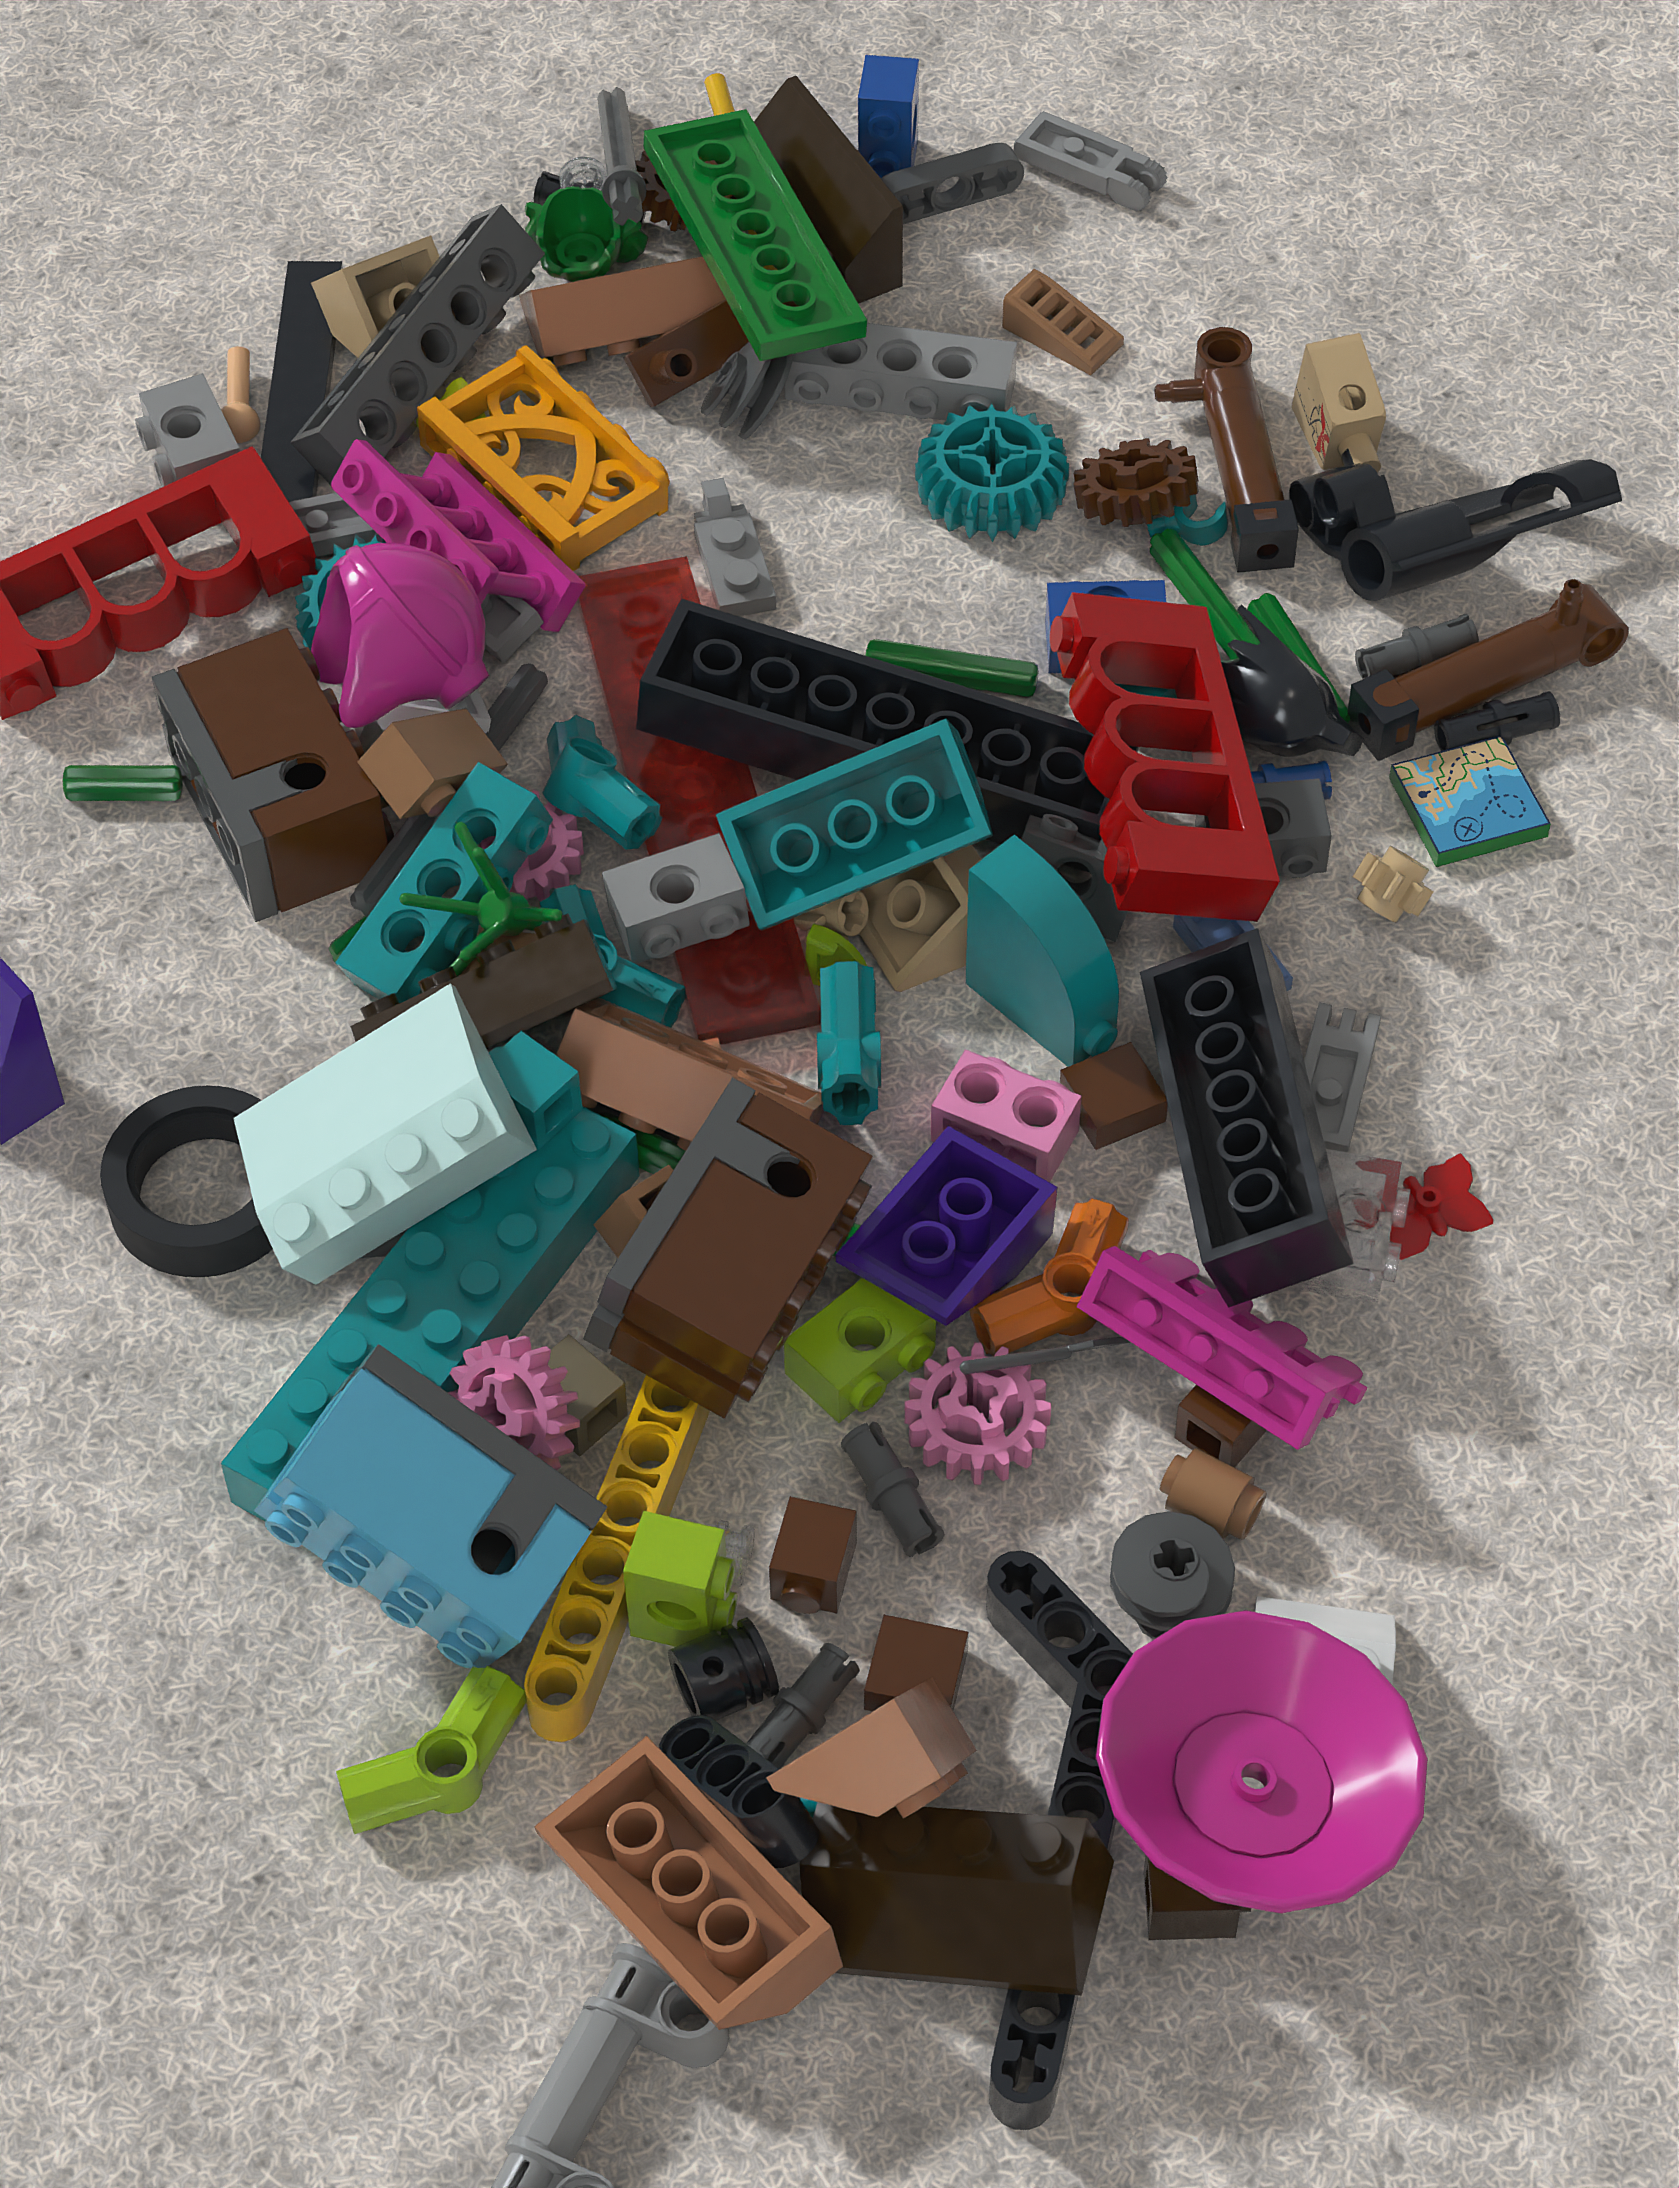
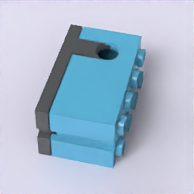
(430, 1511)

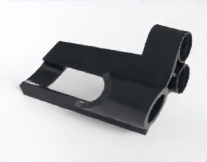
(1389, 553)

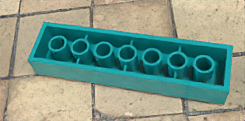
(451, 1285)

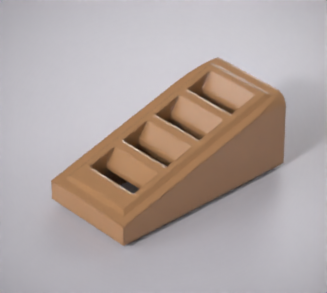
(1038, 297)

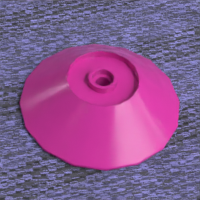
(1272, 1706)

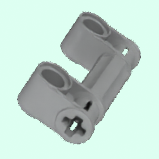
(632, 2008)

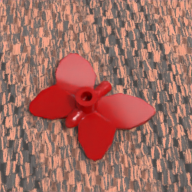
(1439, 1204)

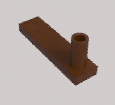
(687, 353)

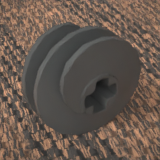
(751, 385)
(1171, 1571)

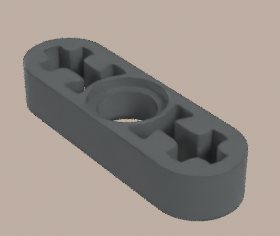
(981, 173)

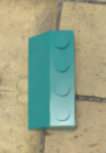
(855, 824)

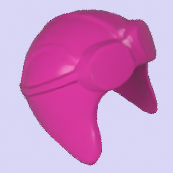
(398, 631)

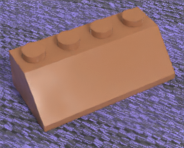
(617, 309)
(663, 1074)
(885, 1760)
(692, 1890)

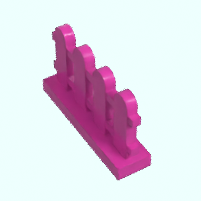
(1221, 1349)

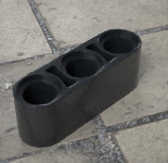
(737, 1785)

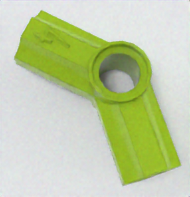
(466, 1736)

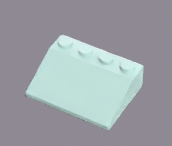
(378, 1138)

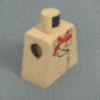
(1339, 403)

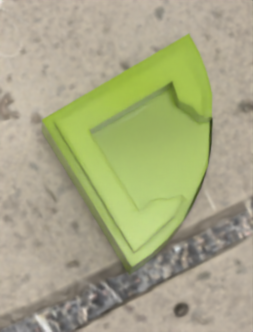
(827, 947)

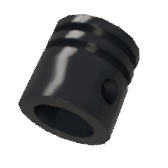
(724, 1671)

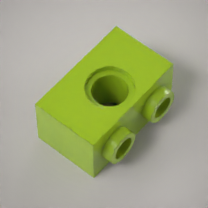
(846, 1379)
(678, 1580)

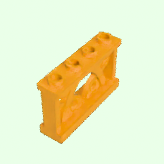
(558, 416)

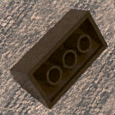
(837, 189)
(513, 986)
(960, 1895)

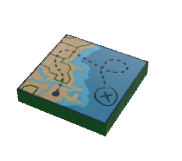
(1469, 801)

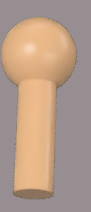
(239, 415)

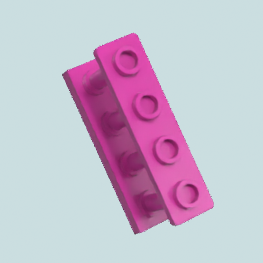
(461, 522)

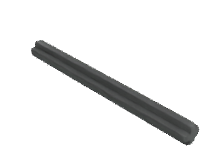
(505, 716)

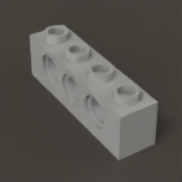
(907, 373)

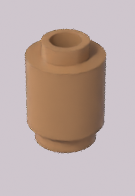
(1213, 1493)

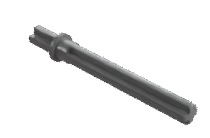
(624, 186)

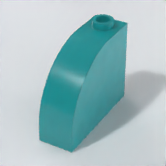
(1040, 954)

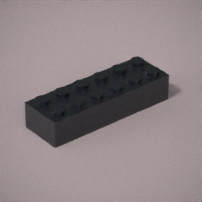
(1244, 1119)

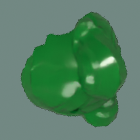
(581, 234)

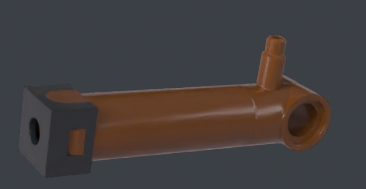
(1261, 519)
(1573, 630)

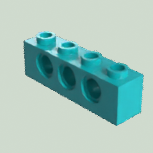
(489, 808)

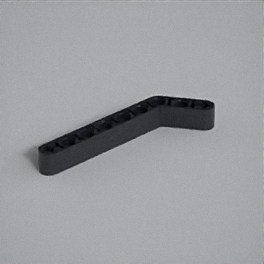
(1078, 1786)

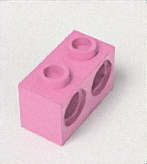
(1009, 1110)

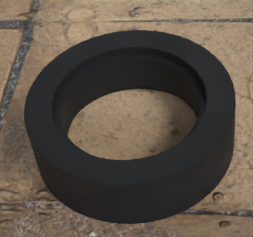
(131, 1152)

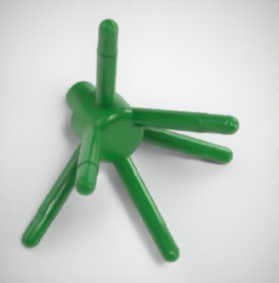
(497, 911)

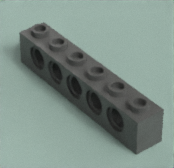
(486, 244)

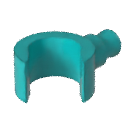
(1192, 531)

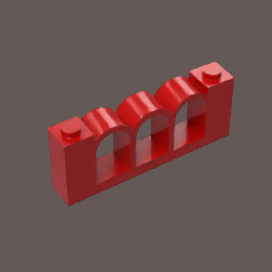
(233, 491)
(1152, 863)

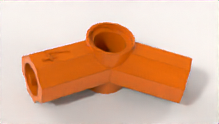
(1037, 1305)

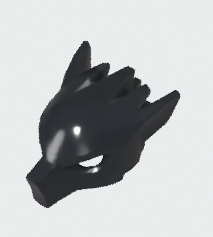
(1282, 700)

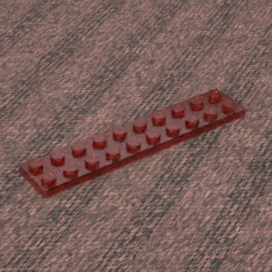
(752, 978)

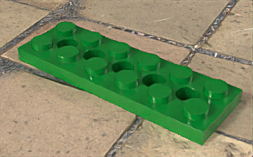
(783, 238)

